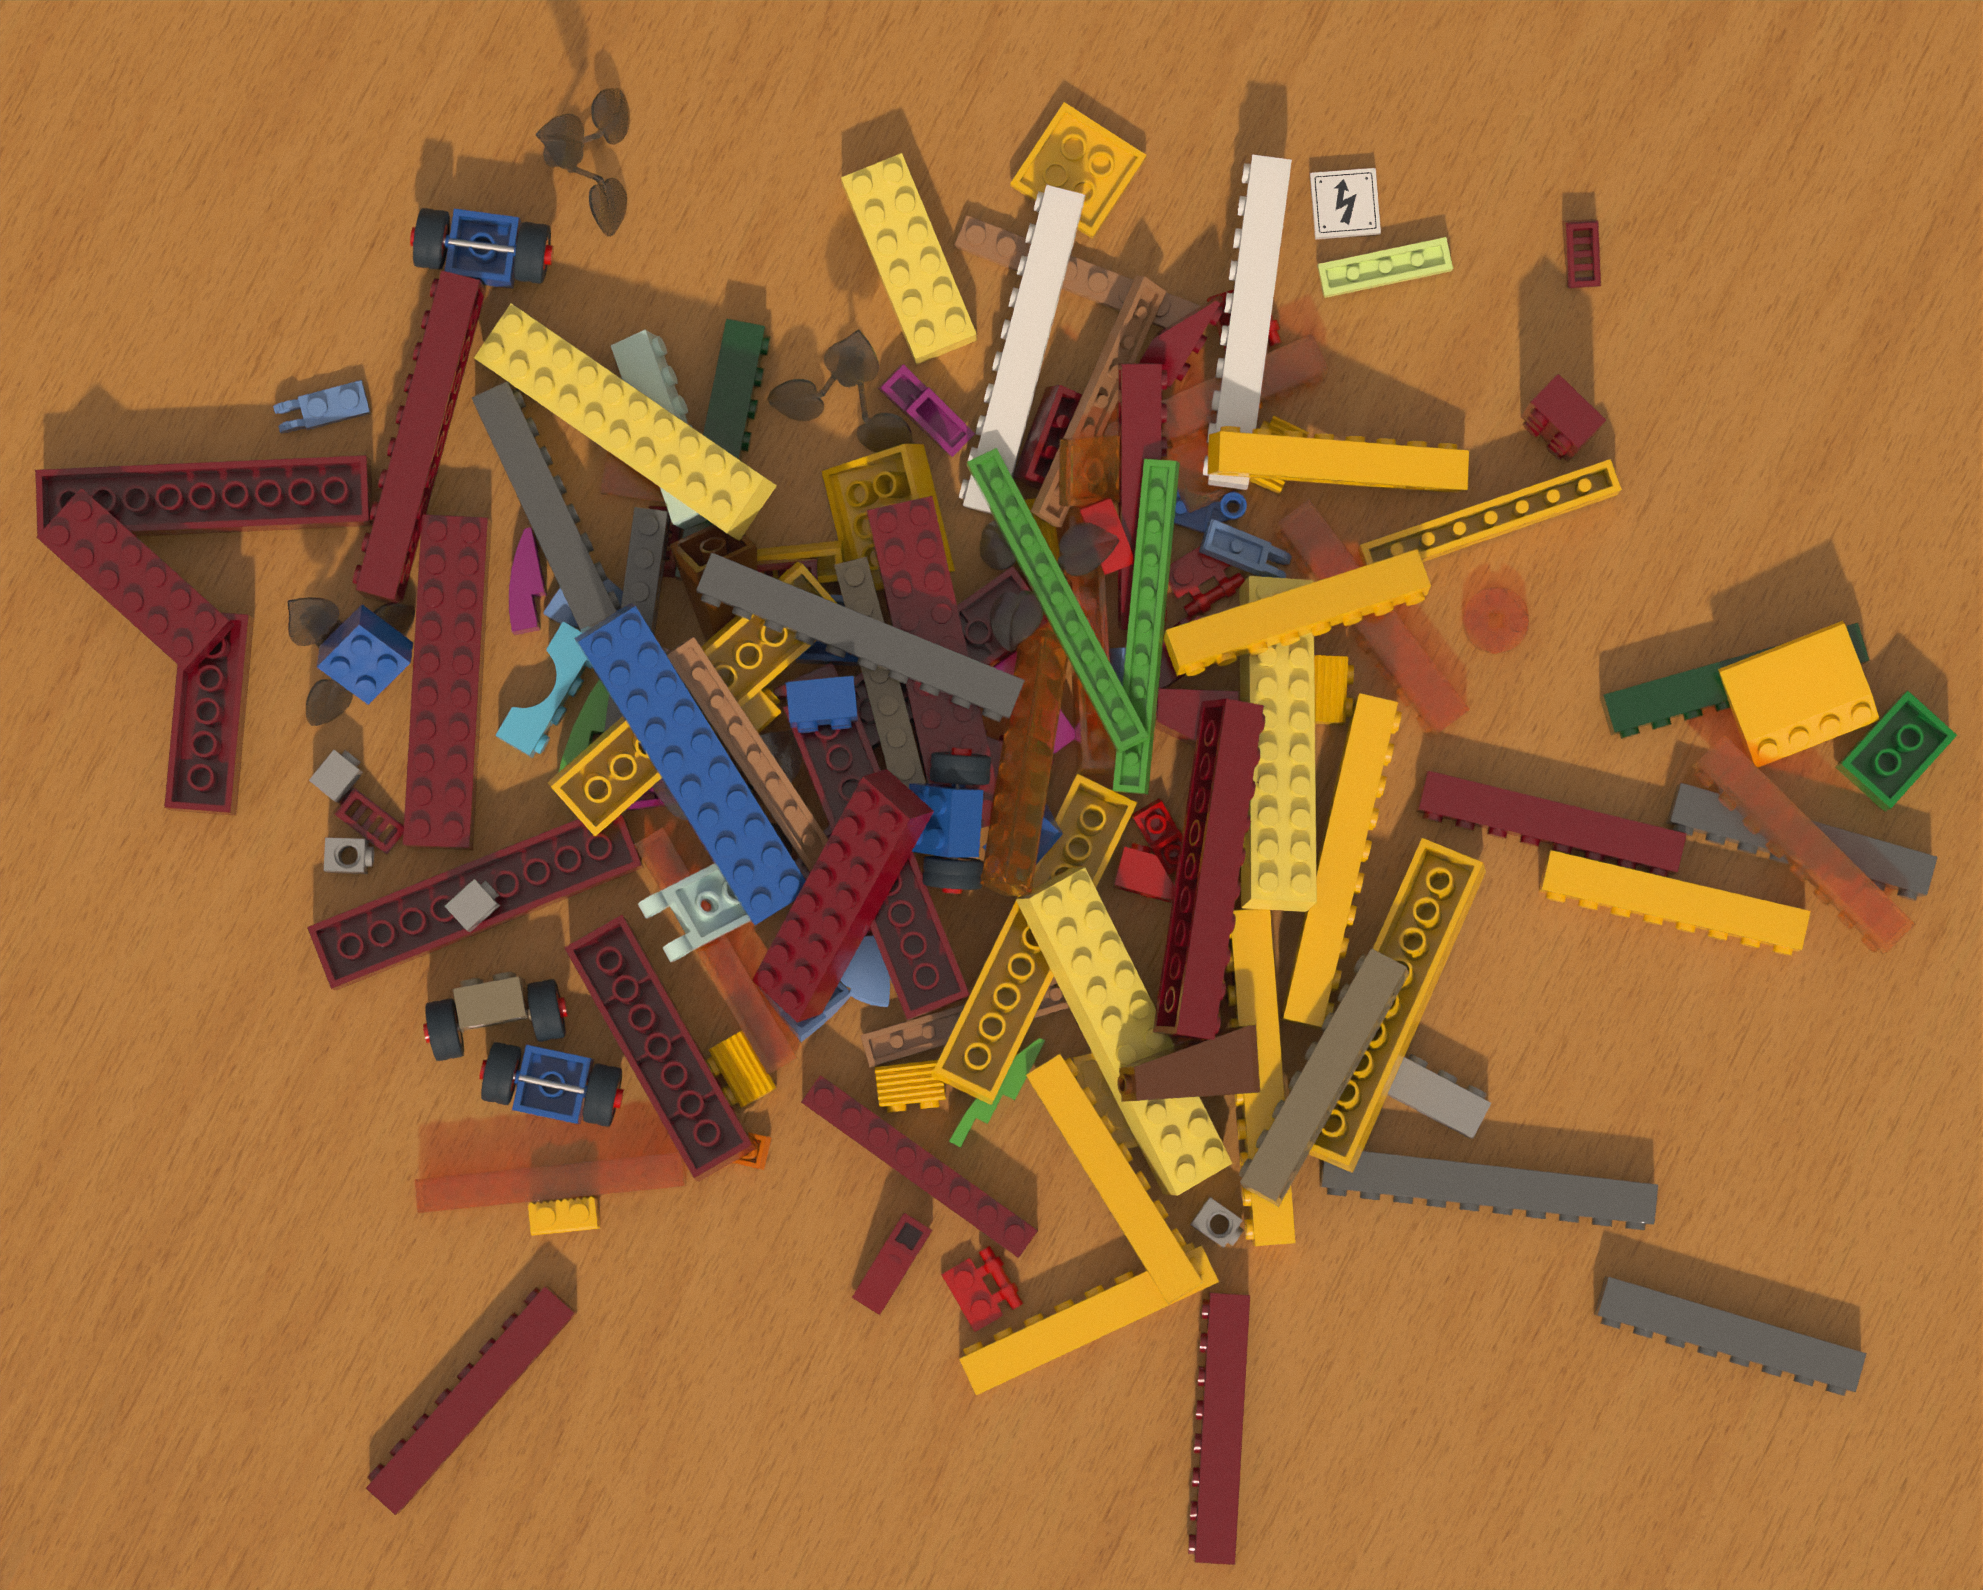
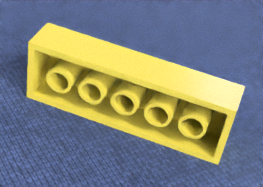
(909, 259)

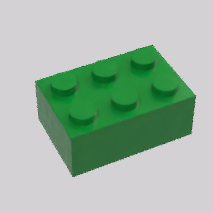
(1896, 751)

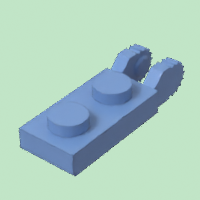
(325, 407)
(1242, 550)

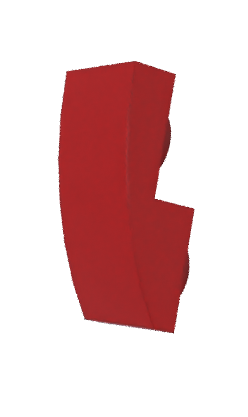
(1105, 516)
(1160, 833)

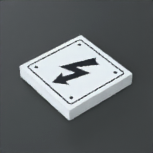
(1345, 203)

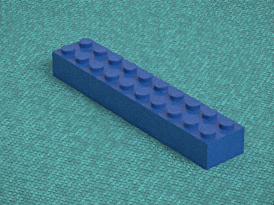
(692, 763)

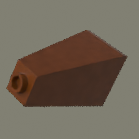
(691, 559)
(1196, 1068)

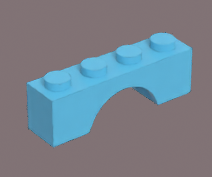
(528, 727)

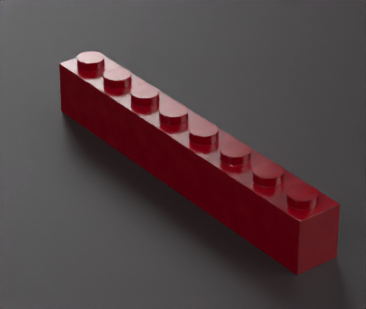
(1140, 439)
(1551, 823)
(919, 1166)
(470, 1400)
(1221, 1428)

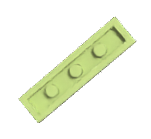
(1385, 267)

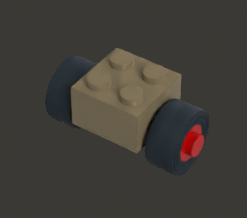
(493, 1004)

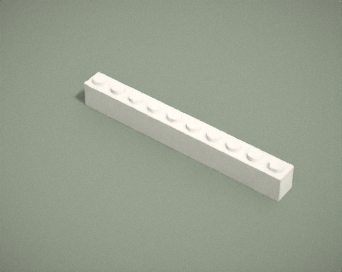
(1251, 301)
(1026, 332)

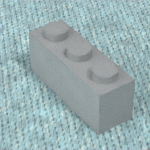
(1439, 1096)

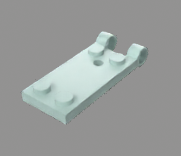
(685, 902)

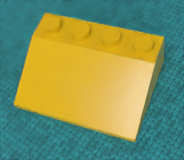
(876, 482)
(1798, 694)

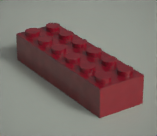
(135, 581)
(210, 726)

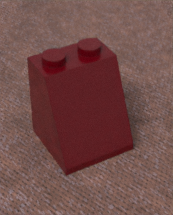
(1180, 711)

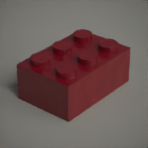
(1562, 419)

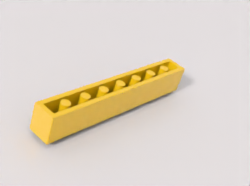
(1338, 461)
(1498, 515)
(1297, 613)
(1674, 901)
(1114, 1178)
(1071, 1326)

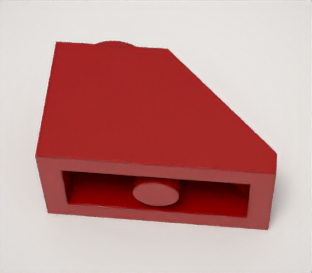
(1143, 874)

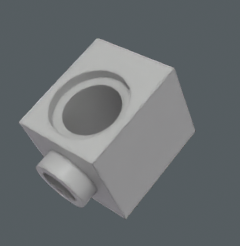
(337, 775)
(333, 851)
(473, 904)
(1202, 1223)

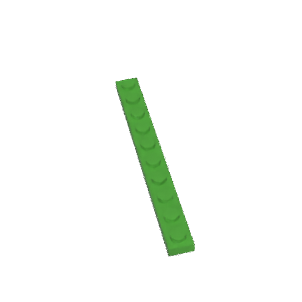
(1057, 600)
(1147, 616)

